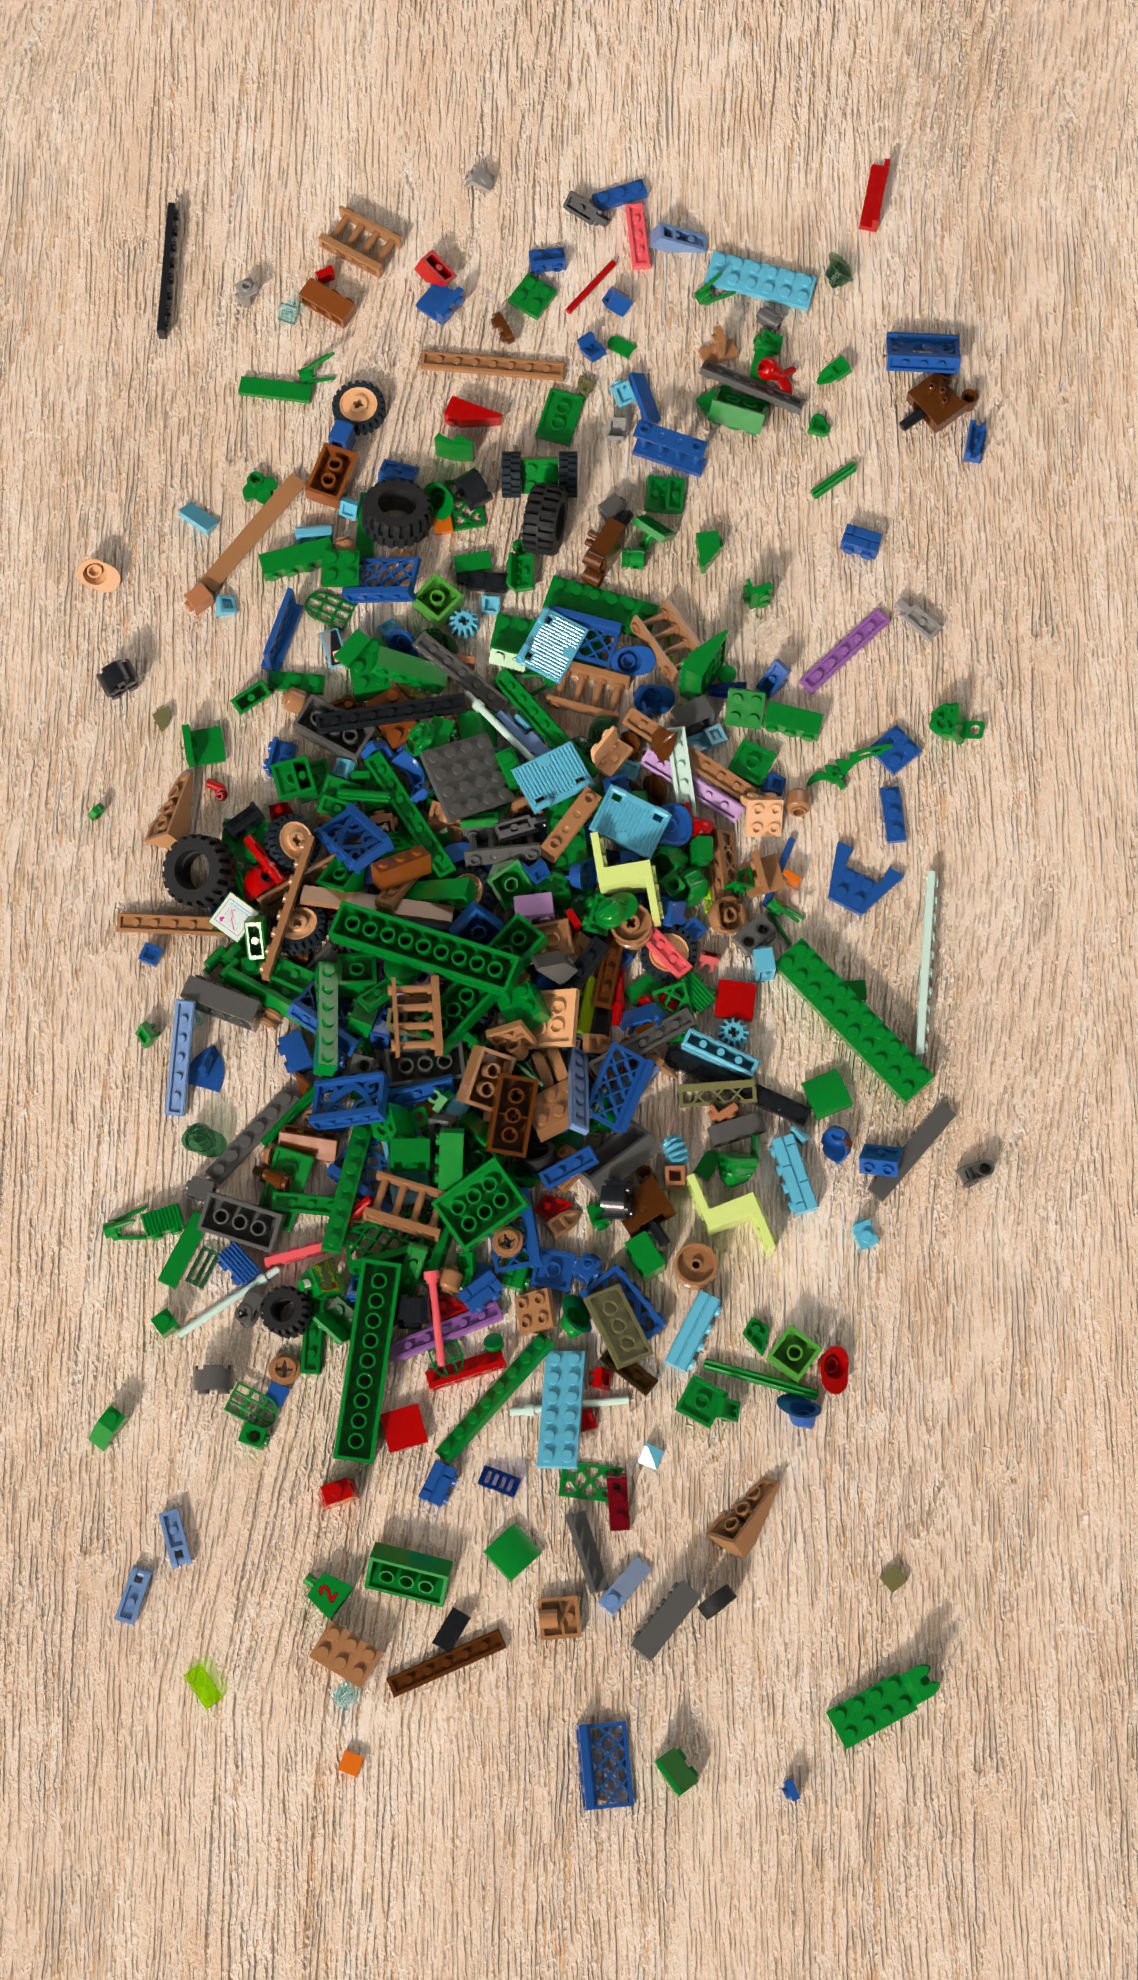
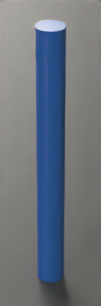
(783, 860)

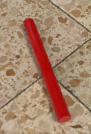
(590, 287)

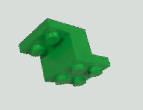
(300, 778)

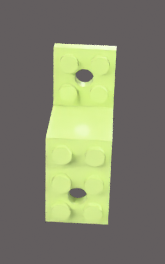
(628, 877)
(731, 1214)

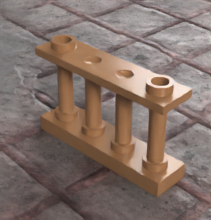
(359, 258)
(677, 626)
(601, 677)
(570, 825)
(433, 1024)
(393, 1219)

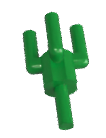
(227, 957)

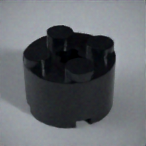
(473, 489)
(118, 678)
(617, 1199)
(413, 1312)

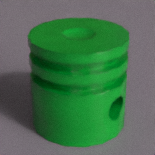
(633, 558)

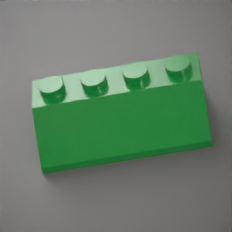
(408, 1574)

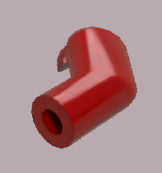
(219, 788)

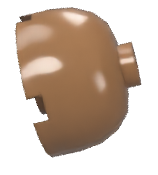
(726, 915)

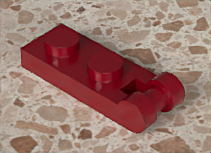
(618, 1503)

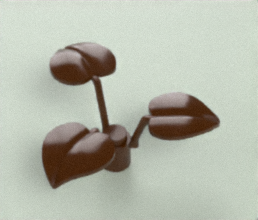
(663, 744)

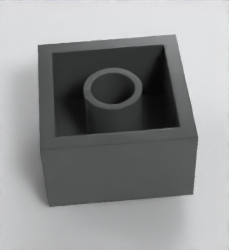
(694, 715)

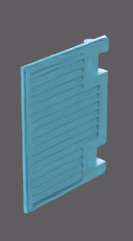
(552, 645)
(552, 777)
(630, 822)

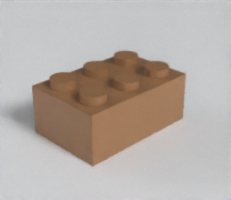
(481, 1076)
(551, 1111)
(346, 1655)

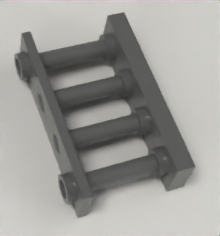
(498, 854)

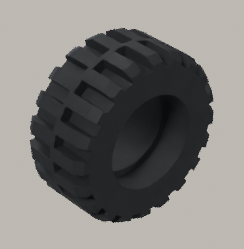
(545, 519)
(396, 530)
(178, 868)

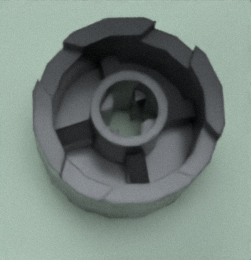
(213, 1379)

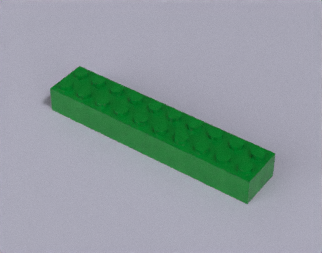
(426, 949)
(854, 1022)
(367, 1361)

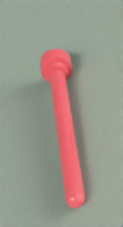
(432, 1279)

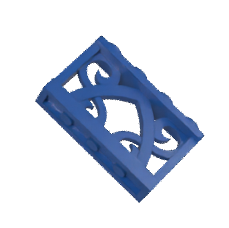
(943, 359)
(350, 818)
(341, 1087)
(635, 1297)

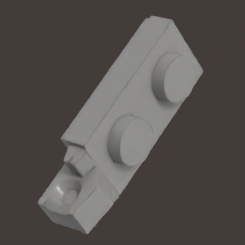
(918, 619)

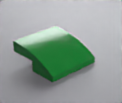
(457, 450)
(664, 495)
(474, 724)
(328, 800)
(290, 979)
(826, 1094)
(512, 1552)

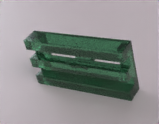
(215, 1260)

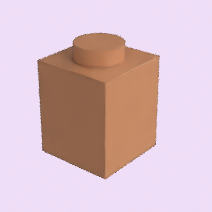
(198, 599)
(674, 1177)

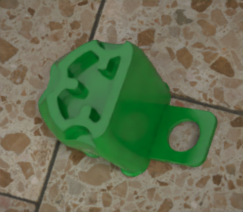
(952, 723)
(667, 862)
(695, 889)
(560, 890)
(399, 1122)
(738, 1167)

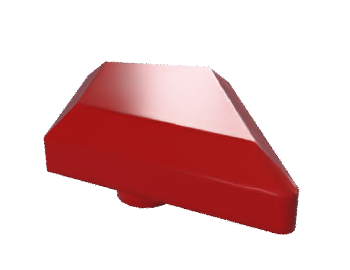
(279, 809)
(551, 1206)
(450, 1307)

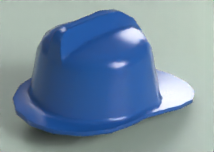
(401, 641)
(633, 660)
(657, 697)
(582, 874)
(800, 1410)

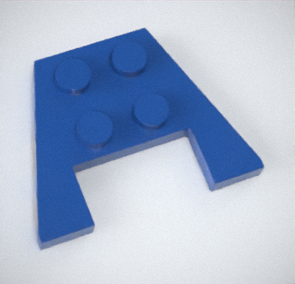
(854, 889)

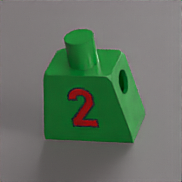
(327, 1593)

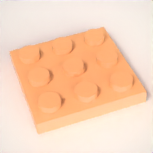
(562, 1027)

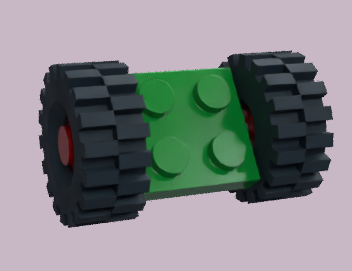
(538, 469)

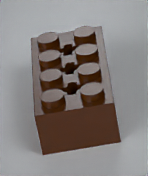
(522, 1107)

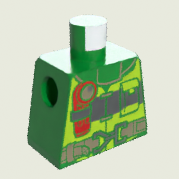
(322, 1281)

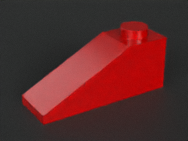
(468, 415)

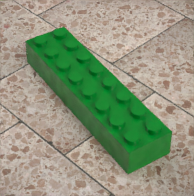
(465, 1005)

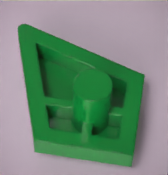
(756, 1334)

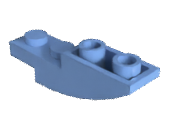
(531, 742)

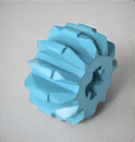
(464, 630)
(741, 1034)
(675, 1150)

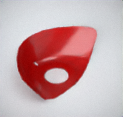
(255, 884)

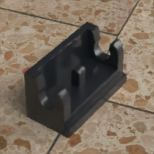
(244, 822)

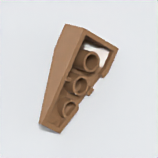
(174, 816)
(742, 1525)

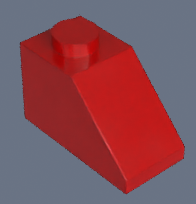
(434, 270)

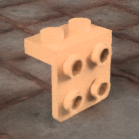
(610, 753)
(763, 814)

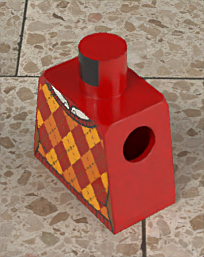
(338, 1493)

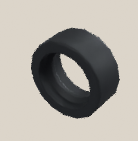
(536, 1149)
(717, 1602)

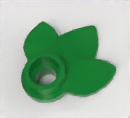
(260, 490)

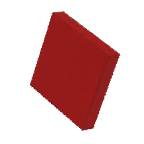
(735, 1000)
(403, 1428)

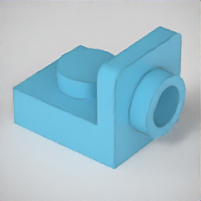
(622, 393)
(864, 1234)

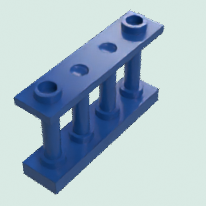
(670, 448)

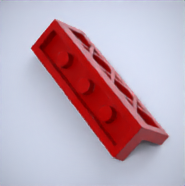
(874, 196)
(473, 1368)

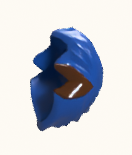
(836, 1143)

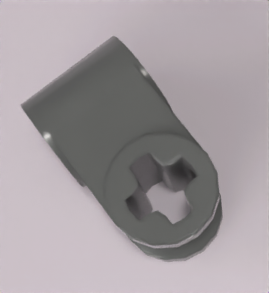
(971, 1173)
(250, 1307)

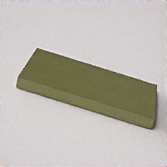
(618, 1326)

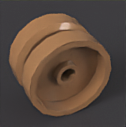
(637, 936)
(549, 1069)
(695, 1254)

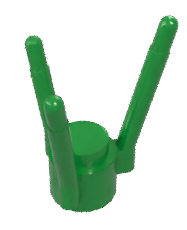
(703, 294)
(306, 373)
(530, 673)
(778, 908)
(114, 1227)

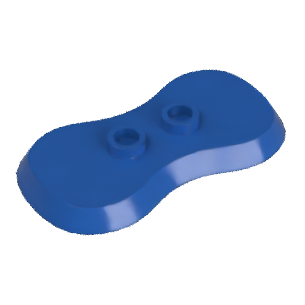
(678, 828)

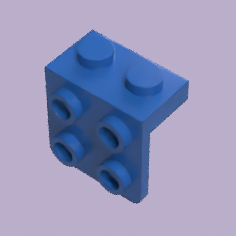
(441, 302)

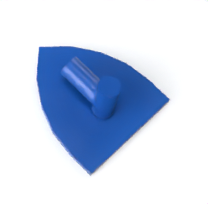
(207, 1070)

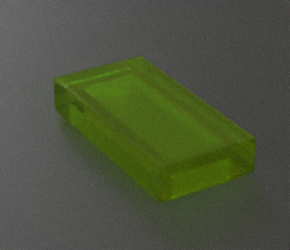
(203, 1686)

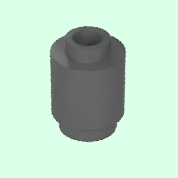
(769, 318)

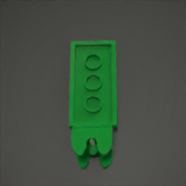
(882, 1704)

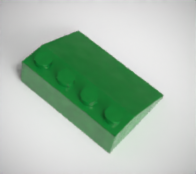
(702, 666)
(481, 1204)

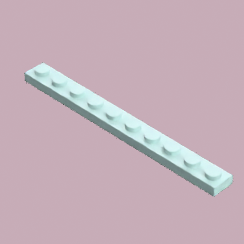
(925, 974)

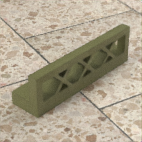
(720, 1085)

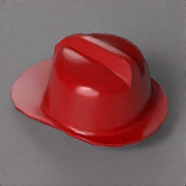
(834, 1369)

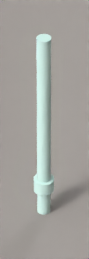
(479, 706)
(261, 1279)
(530, 1409)

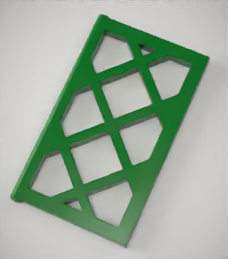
(454, 514)
(685, 999)
(578, 1494)

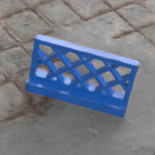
(381, 594)
(595, 624)
(282, 632)
(308, 1017)
(633, 1090)
(334, 1172)
(532, 1241)
(587, 1770)

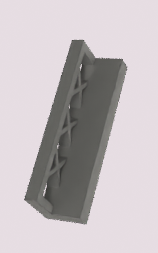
(587, 1552)

